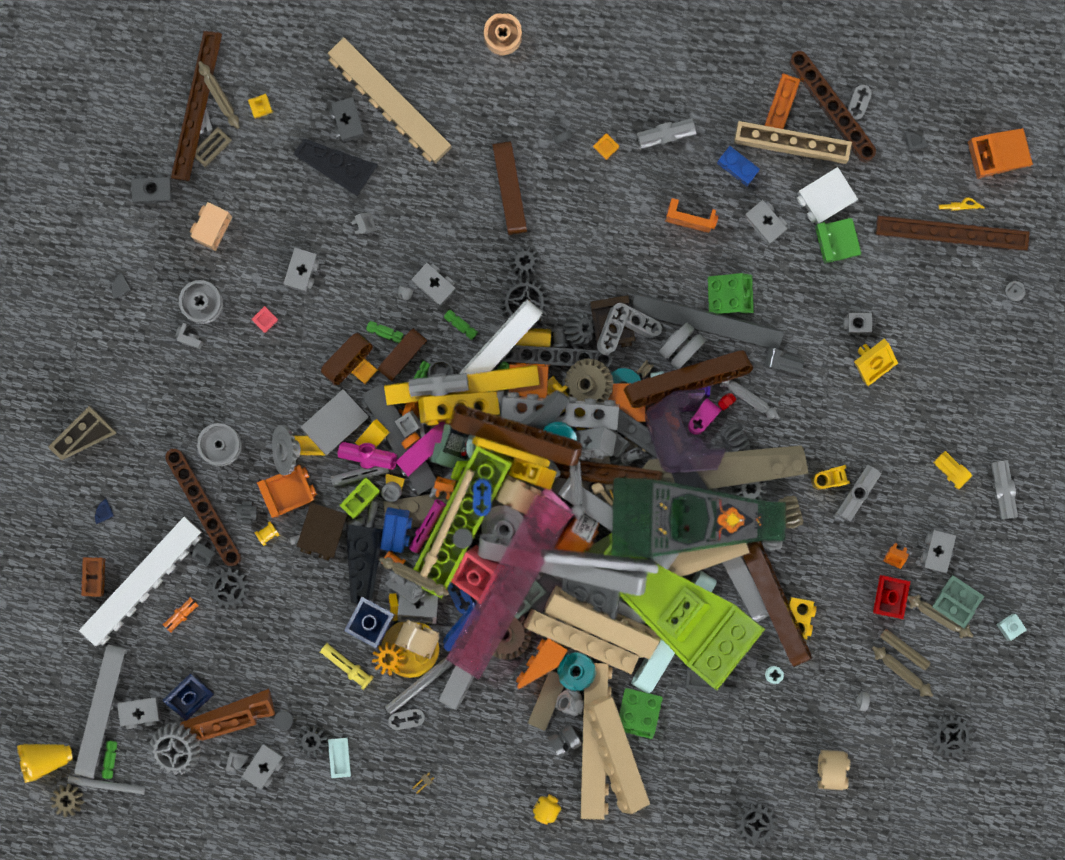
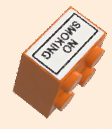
(578, 534)

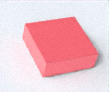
(264, 319)

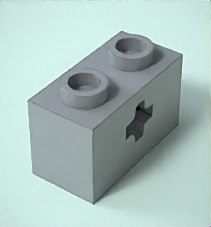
(756, 219)
(299, 259)
(437, 294)
(596, 443)
(941, 561)
(426, 613)
(127, 712)
(253, 772)

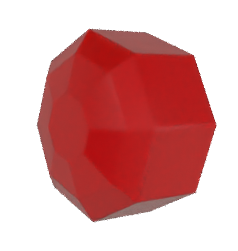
(726, 401)

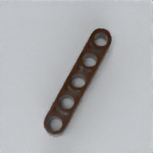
(509, 188)

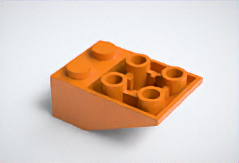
(999, 152)
(547, 659)

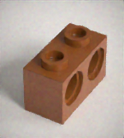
(93, 577)

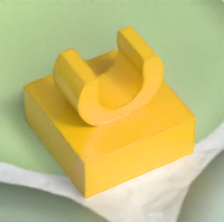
(260, 106)

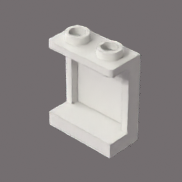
(826, 196)

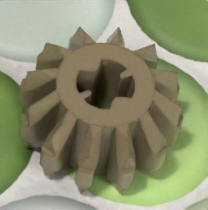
(793, 512)
(71, 796)

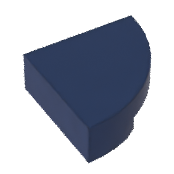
(103, 512)

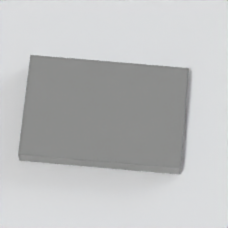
(334, 422)

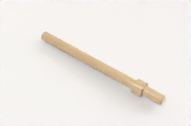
(431, 556)

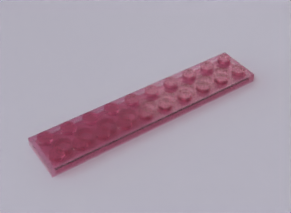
(508, 586)

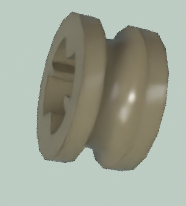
(644, 369)

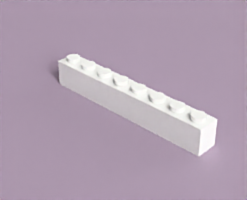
(141, 581)

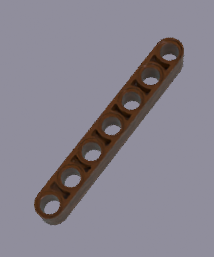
(831, 97)
(688, 378)
(516, 435)
(196, 500)
(777, 604)

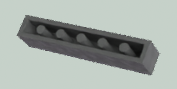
(375, 400)

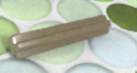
(905, 649)

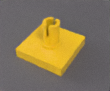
(875, 361)

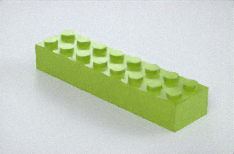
(484, 464)

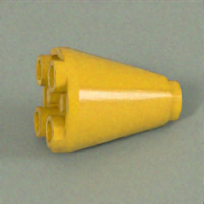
(42, 759)

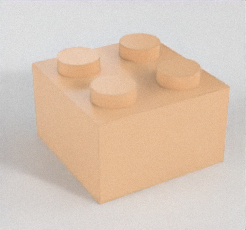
(210, 226)

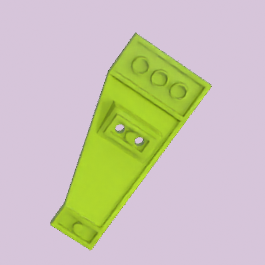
(708, 635)

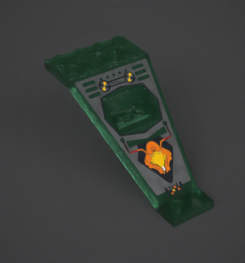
(653, 518)

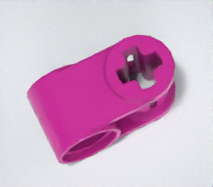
(705, 414)

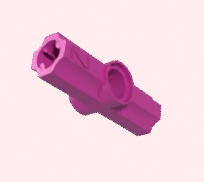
(367, 455)

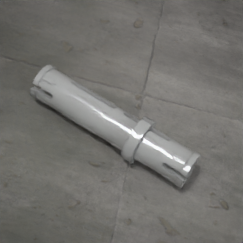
(337, 480)

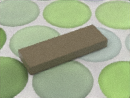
(546, 701)

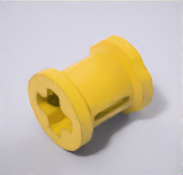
(267, 533)

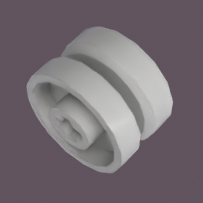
(197, 291)
(679, 343)
(230, 447)

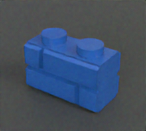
(738, 166)
(395, 530)

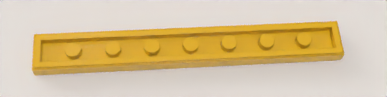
(478, 383)

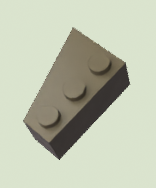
(81, 433)

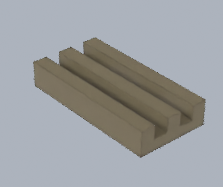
(217, 151)

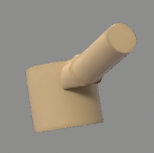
(598, 488)

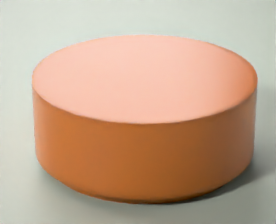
(409, 441)

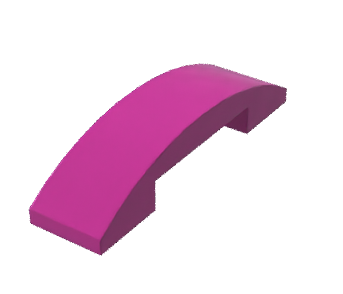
(421, 450)

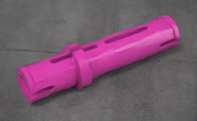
(423, 532)

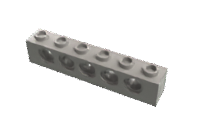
(589, 420)

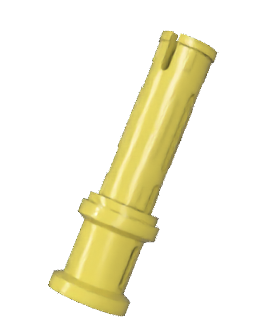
(354, 670)

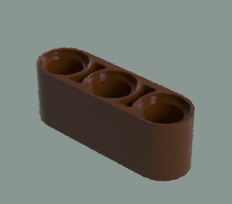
(402, 353)
(346, 358)

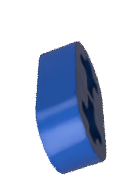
(477, 496)
(456, 599)

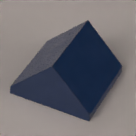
(369, 622)
(188, 696)

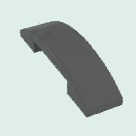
(553, 406)

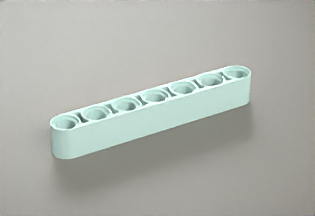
(653, 668)

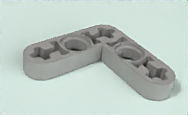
(625, 320)

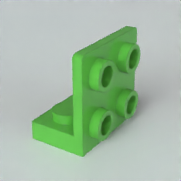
(837, 240)
(730, 293)
(640, 713)

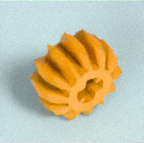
(383, 654)

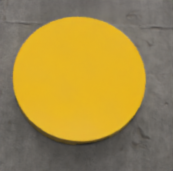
(414, 664)

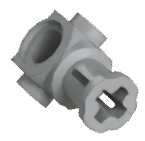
(570, 702)

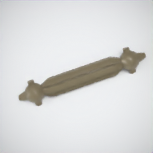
(219, 95)
(414, 576)
(927, 609)
(902, 671)

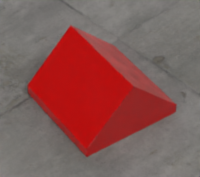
(891, 597)

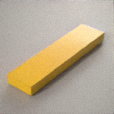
(511, 451)

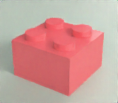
(474, 573)

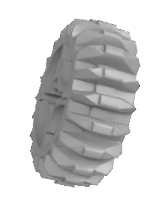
(181, 744)

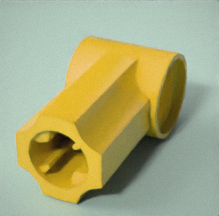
(956, 473)

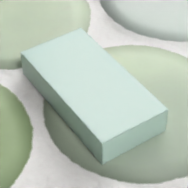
(339, 757)

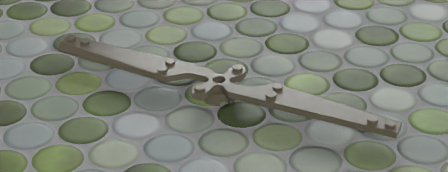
(734, 469)

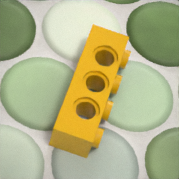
(428, 405)

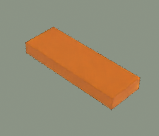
(782, 101)

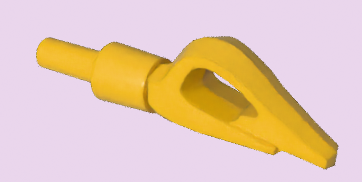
(958, 206)

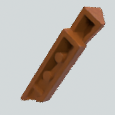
(231, 716)

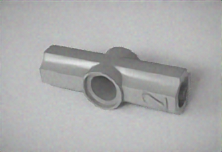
(666, 133)
(438, 384)
(865, 482)
(1004, 489)

